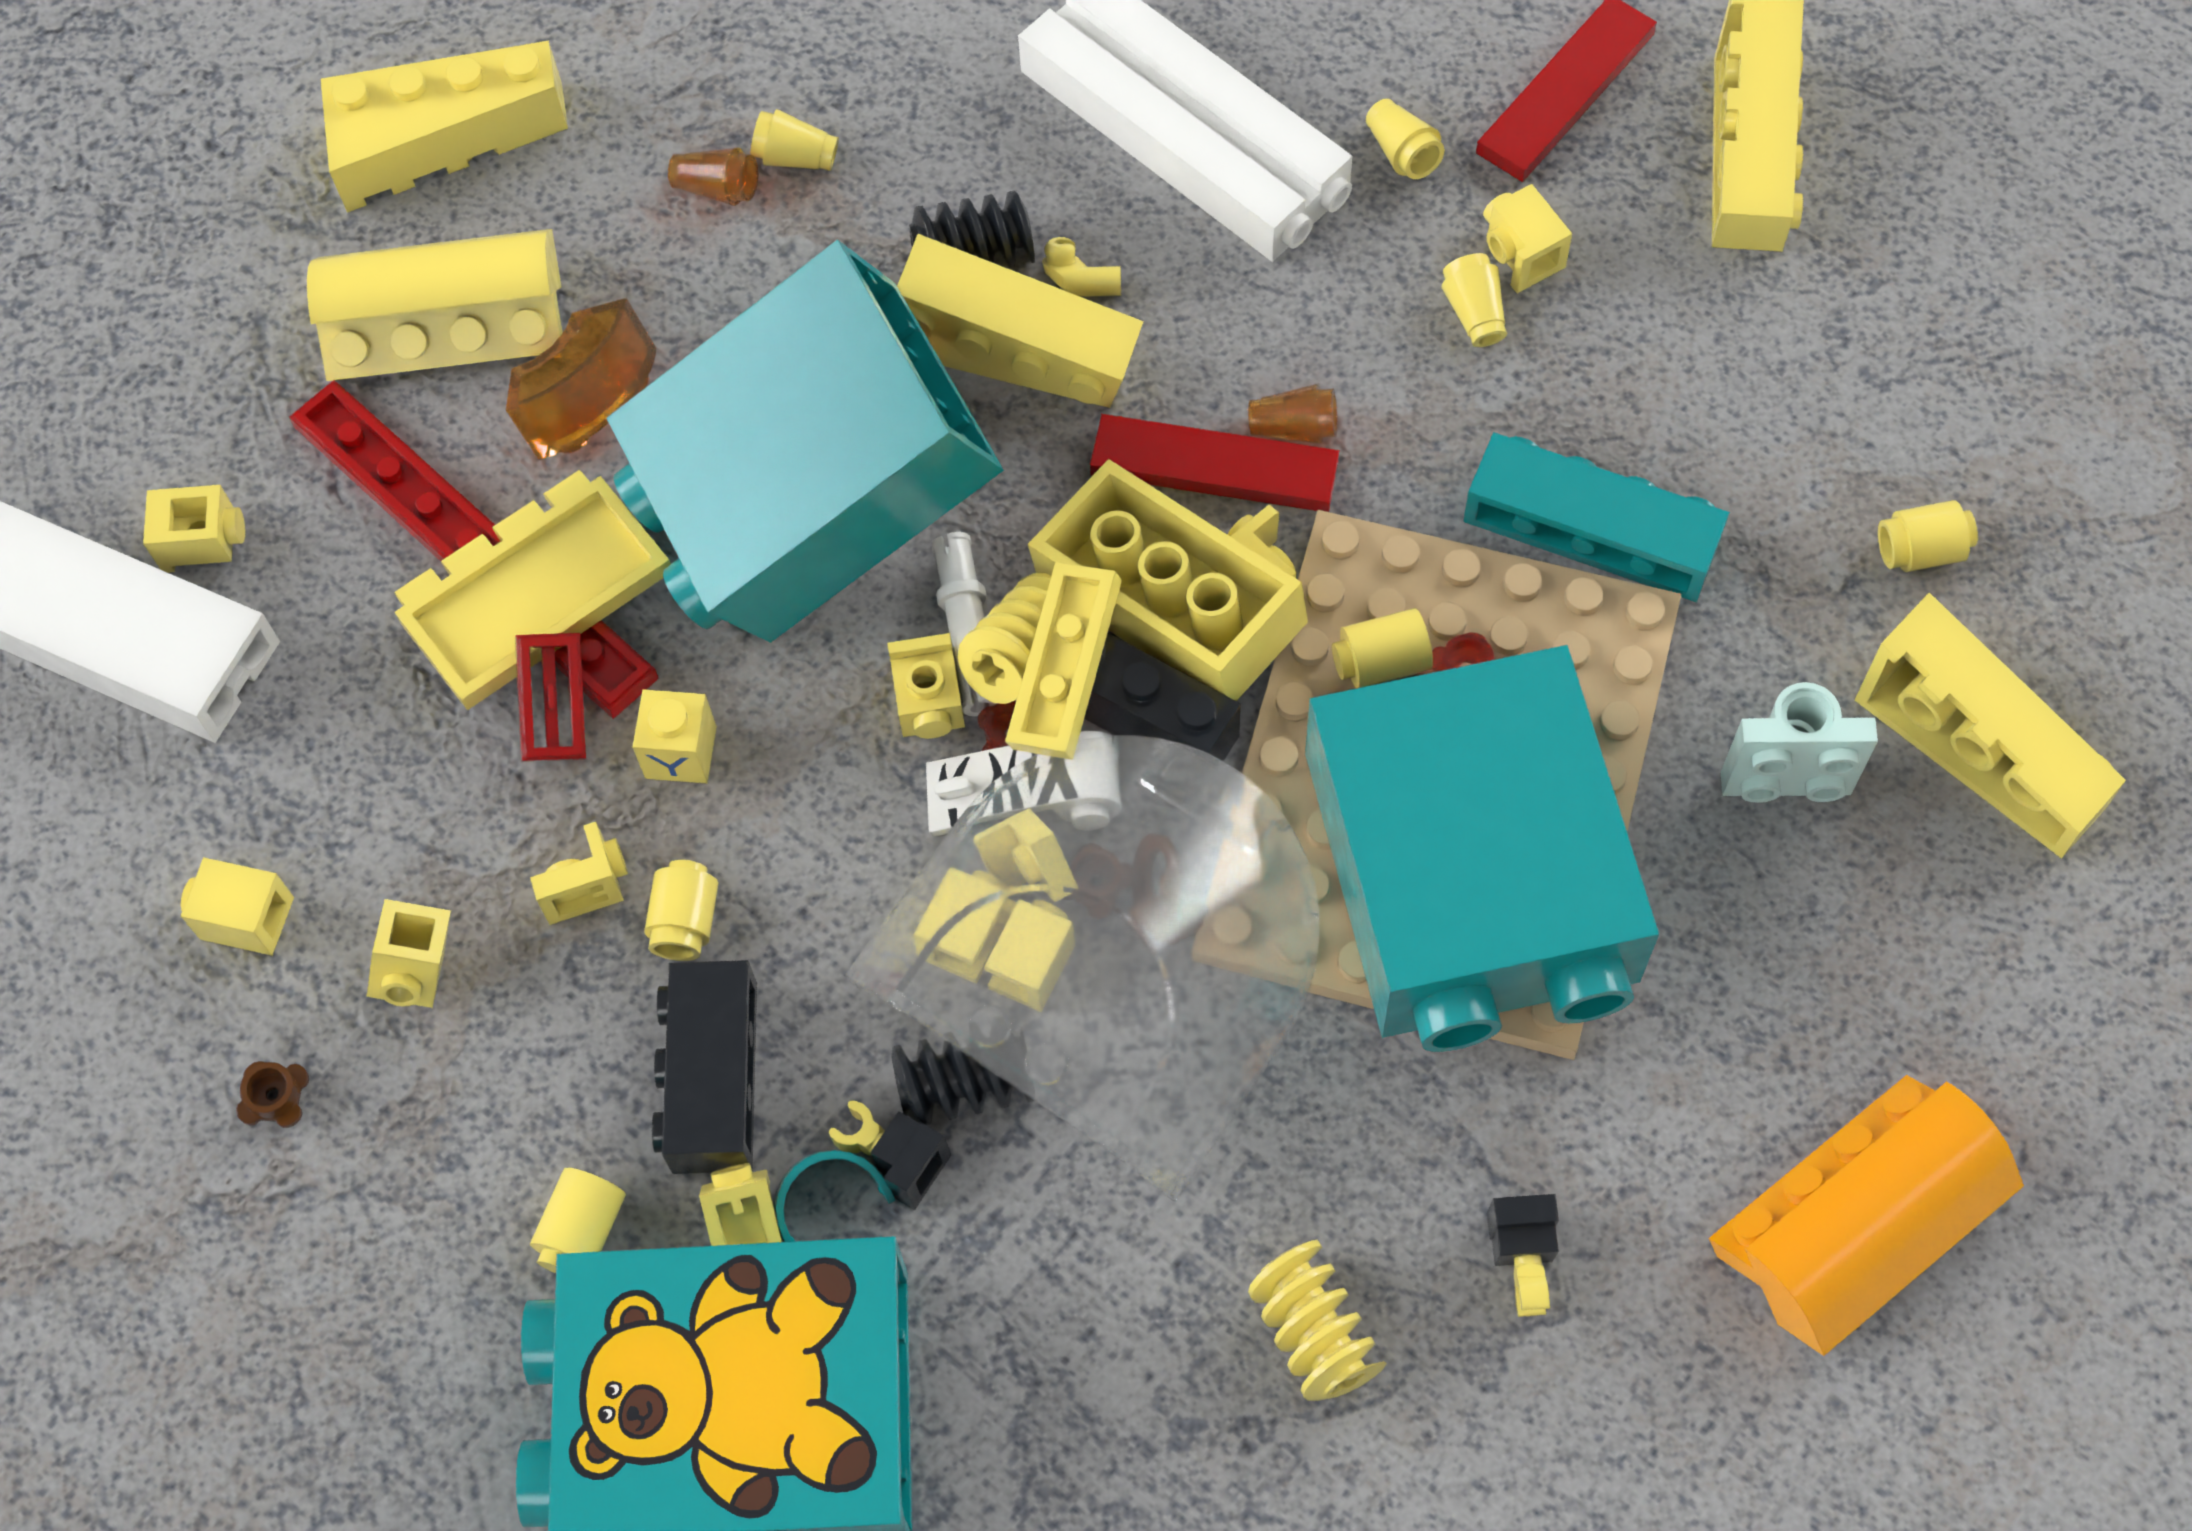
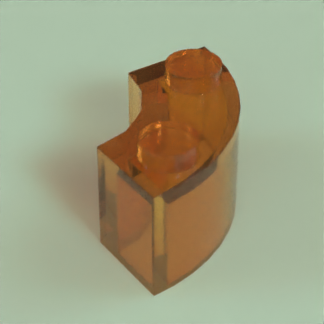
(581, 378)

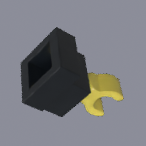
(904, 1152)
(1525, 1237)

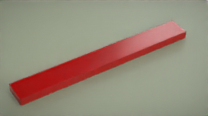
(446, 522)

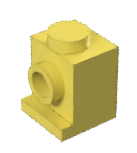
(1527, 236)
(191, 526)
(926, 686)

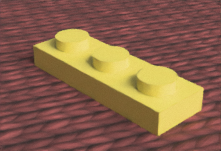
(1063, 660)

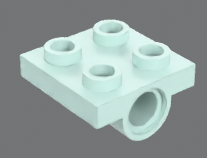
(1799, 749)

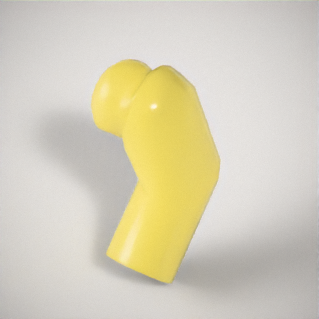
(1074, 275)

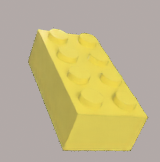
(1184, 583)

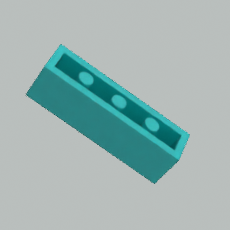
(1595, 516)

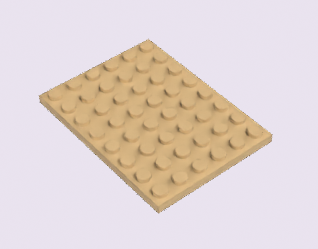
(1521, 606)

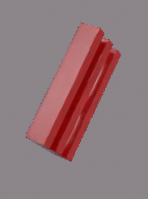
(552, 751)

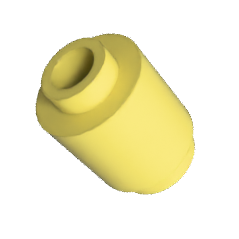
(1927, 536)
(680, 910)

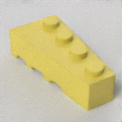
(436, 115)
(1757, 125)
(1016, 326)
(1987, 727)

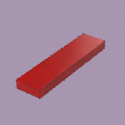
(1565, 88)
(1218, 462)

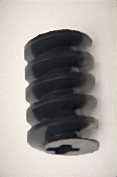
(979, 232)
(944, 1081)

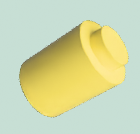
(1383, 649)
(576, 1216)

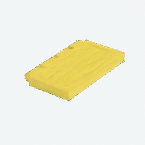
(543, 578)

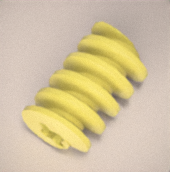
(1000, 644)
(1312, 1325)

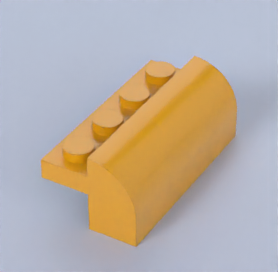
(1870, 1210)

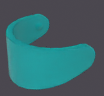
(811, 1159)

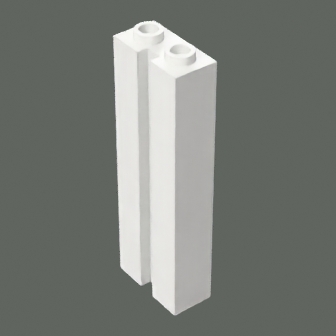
(1189, 119)
(126, 626)

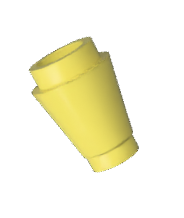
(1406, 140)
(792, 143)
(1476, 298)

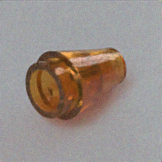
(716, 174)
(1296, 415)

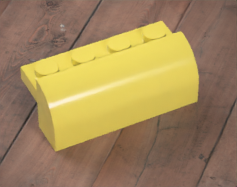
(435, 304)

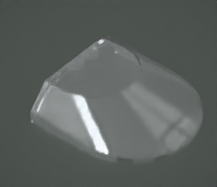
(1112, 943)

